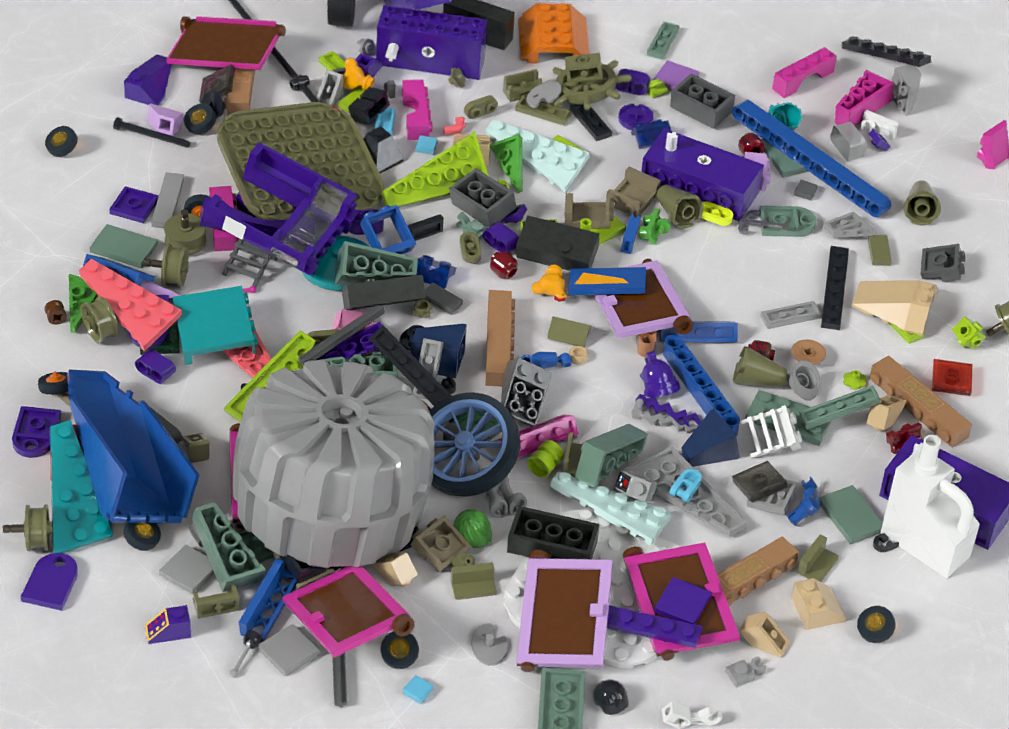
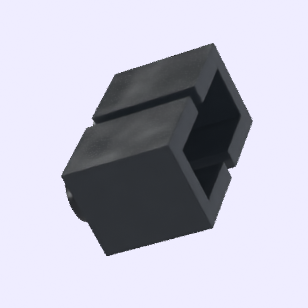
(369, 105)

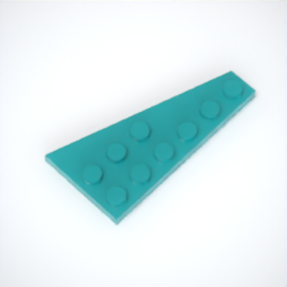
(74, 501)

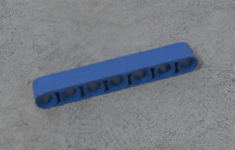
(698, 381)

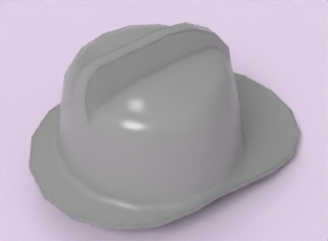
(804, 380)

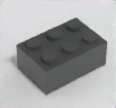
(702, 100)
(482, 198)

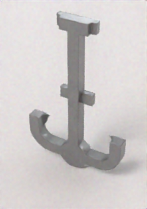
(744, 221)

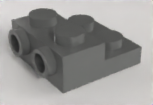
(943, 262)

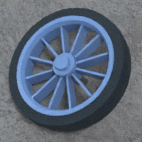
(467, 444)

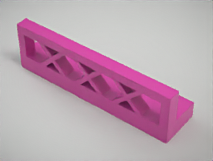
(552, 429)

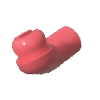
(456, 128)

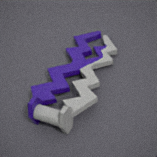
(672, 417)

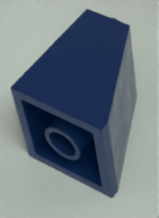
(453, 347)

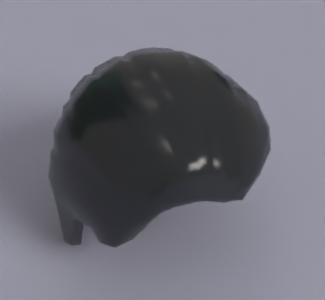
(610, 696)

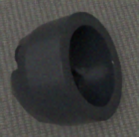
(446, 384)

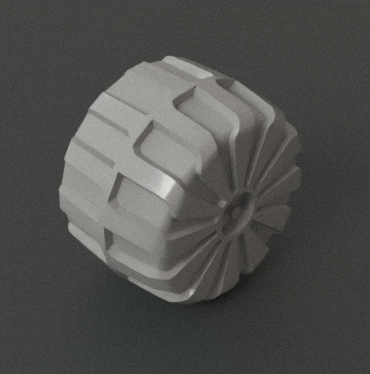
(333, 464)

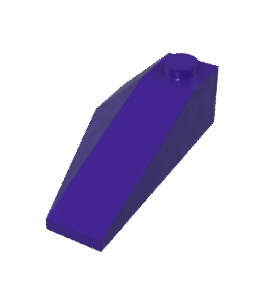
(148, 81)
(356, 344)

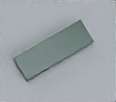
(663, 40)

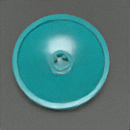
(327, 266)

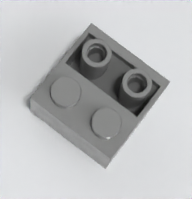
(906, 87)

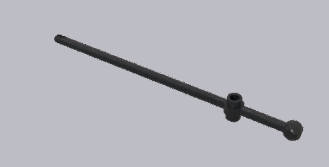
(298, 81)

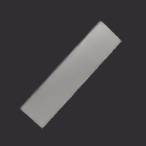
(167, 199)

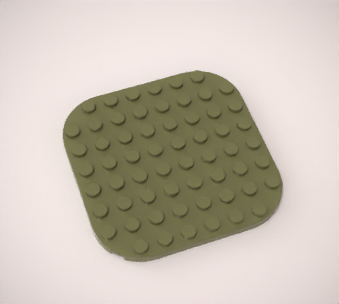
(308, 134)

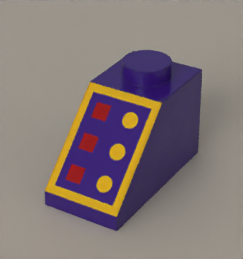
(169, 625)

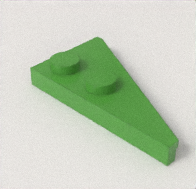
(510, 156)
(78, 294)

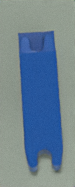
(630, 234)

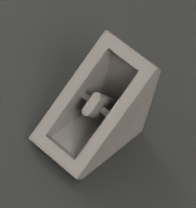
(331, 88)

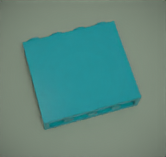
(214, 322)

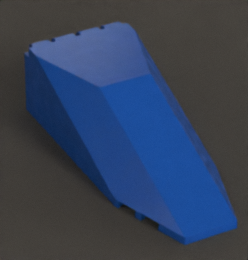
(129, 453)

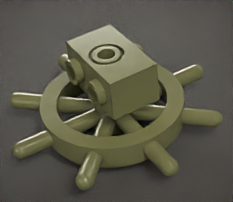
(584, 77)

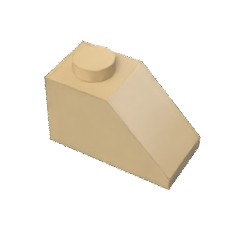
(886, 413)
(396, 569)
(764, 634)

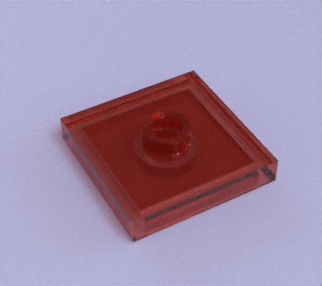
(952, 377)

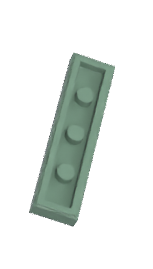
(839, 407)

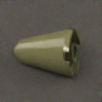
(922, 204)
(680, 205)
(758, 370)

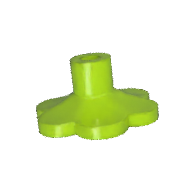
(854, 380)

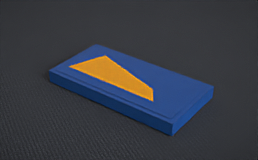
(607, 281)

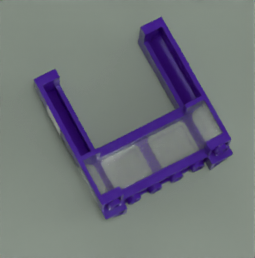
(320, 212)

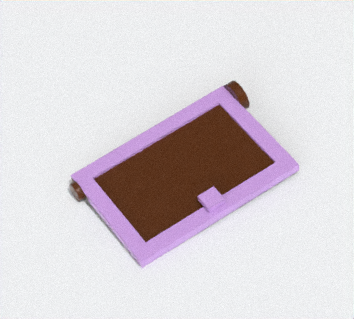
(646, 312)
(564, 612)

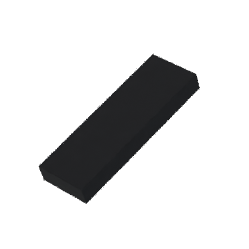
(591, 122)

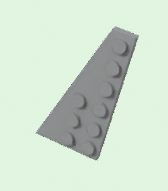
(705, 503)

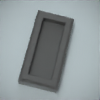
(442, 298)

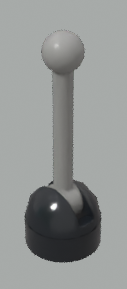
(251, 641)

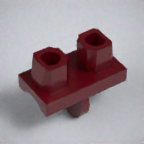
(898, 438)

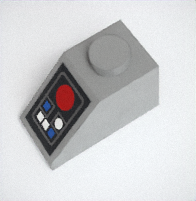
(635, 486)

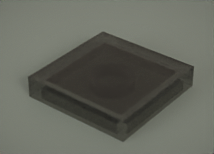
(218, 81)
(759, 481)

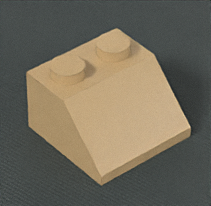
(816, 604)

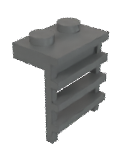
(248, 248)

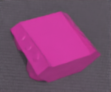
(994, 146)

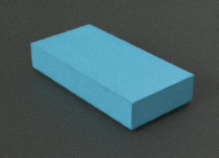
(386, 120)

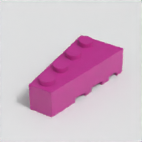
(868, 94)

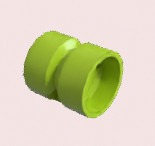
(545, 458)

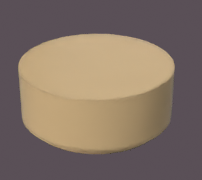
(578, 355)

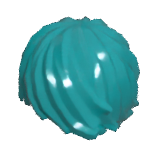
(787, 114)

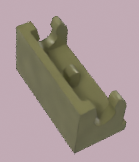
(520, 84)
(217, 603)

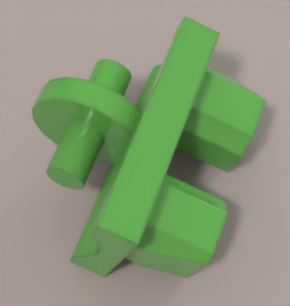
(653, 227)

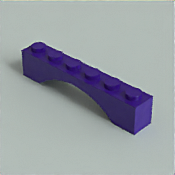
(266, 226)

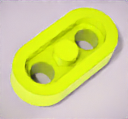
(717, 214)

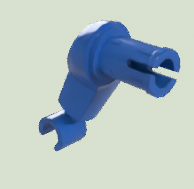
(548, 359)
(808, 505)

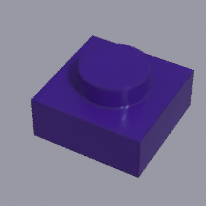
(878, 140)
(516, 215)

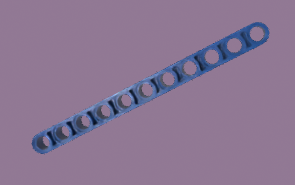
(811, 158)

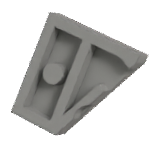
(848, 226)
(778, 501)

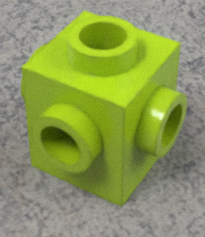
(969, 333)

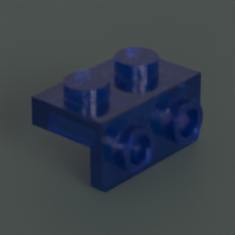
(648, 133)
(435, 271)

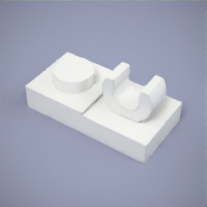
(881, 124)

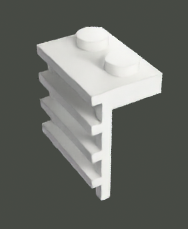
(785, 429)

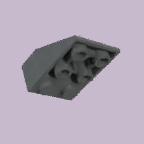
(524, 390)

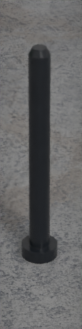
(118, 123)

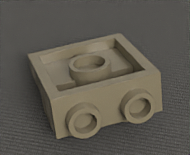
(439, 543)

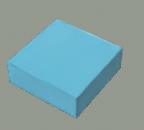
(426, 145)
(418, 689)

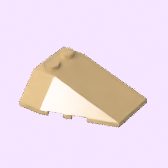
(897, 302)

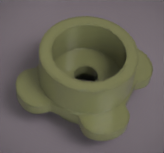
(422, 308)

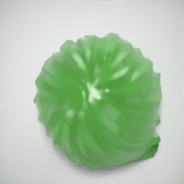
(474, 527)

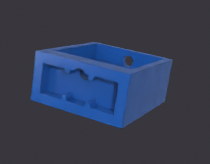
(394, 213)

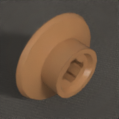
(809, 351)

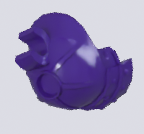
(658, 377)

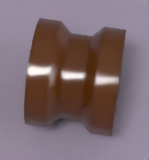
(55, 312)

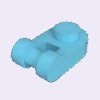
(689, 479)

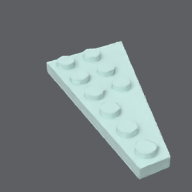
(543, 155)
(615, 507)

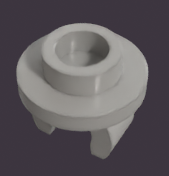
(367, 46)

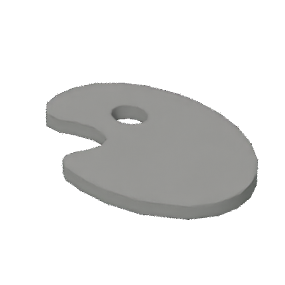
(546, 92)
(491, 650)

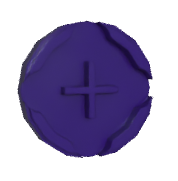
(632, 115)

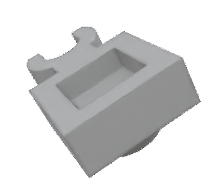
(743, 673)

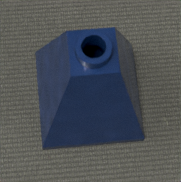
(711, 442)

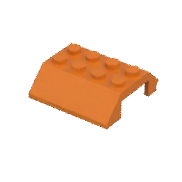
(552, 30)

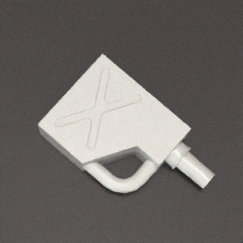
(929, 512)

